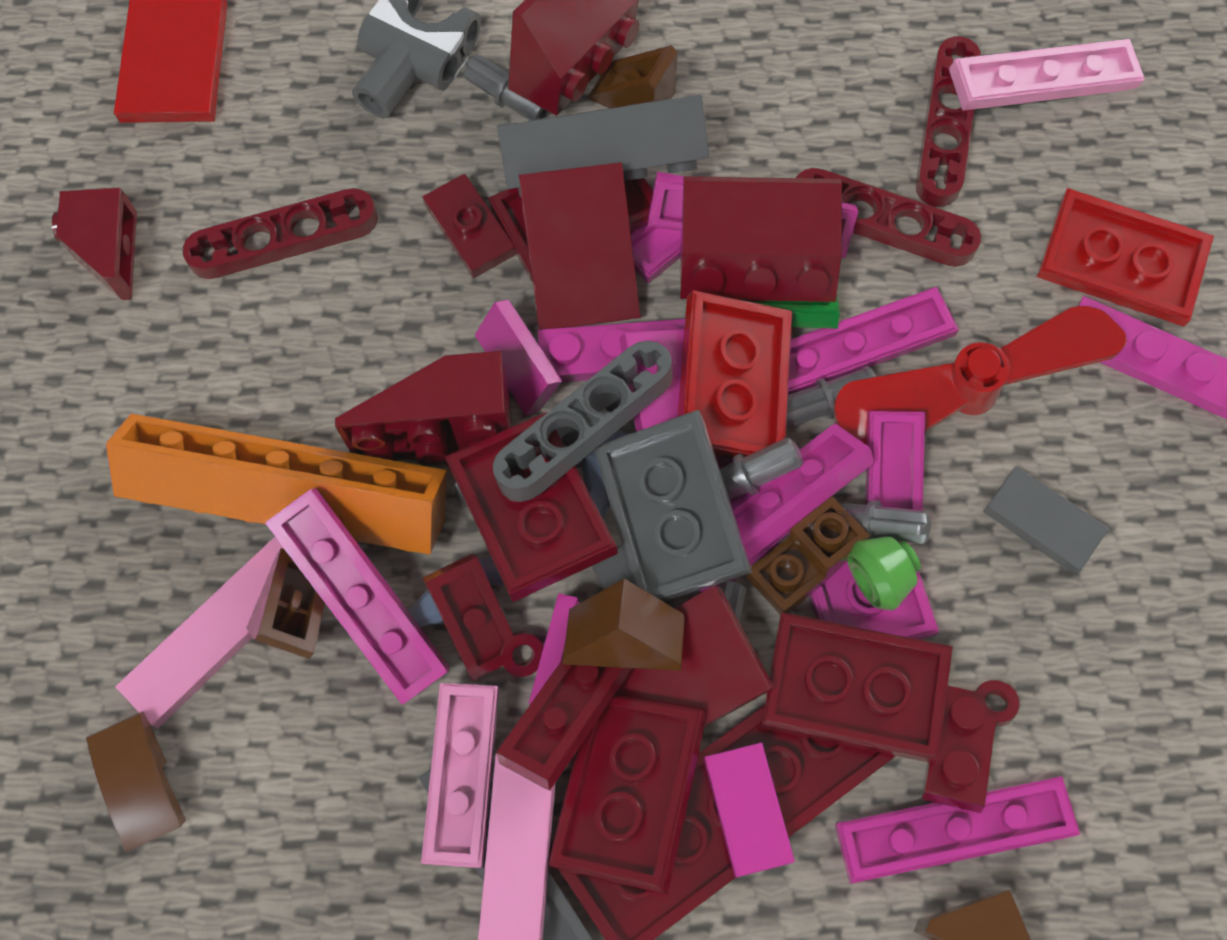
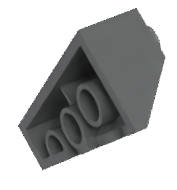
(637, 135)

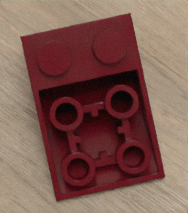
(432, 411)

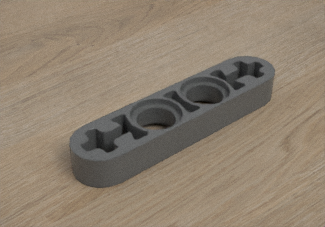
(591, 425)

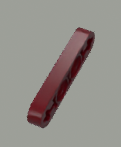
(947, 121)
(890, 207)
(280, 225)

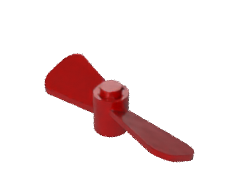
(1064, 342)

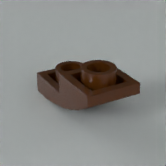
(808, 557)
(133, 781)

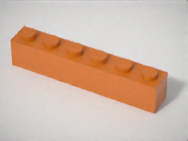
(260, 476)

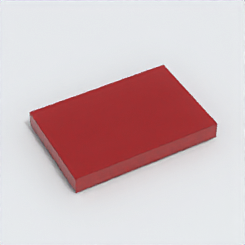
(171, 61)
(1126, 257)
(736, 371)

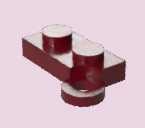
(477, 620)
(967, 745)

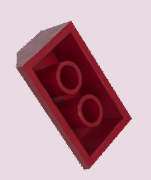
(565, 45)
(761, 238)

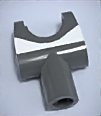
(410, 51)

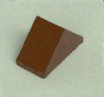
(638, 79)
(287, 609)
(624, 630)
(983, 918)

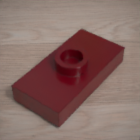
(469, 225)

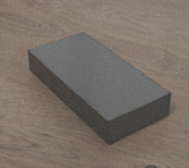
(1046, 520)

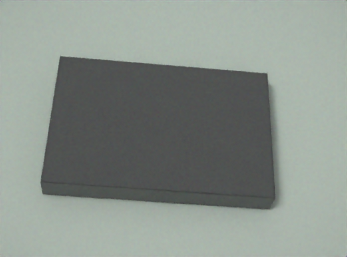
(672, 508)

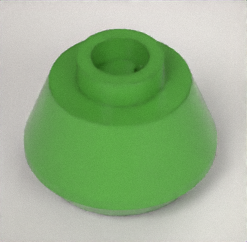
(884, 570)

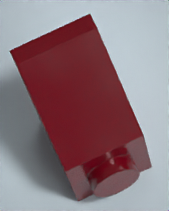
(99, 234)

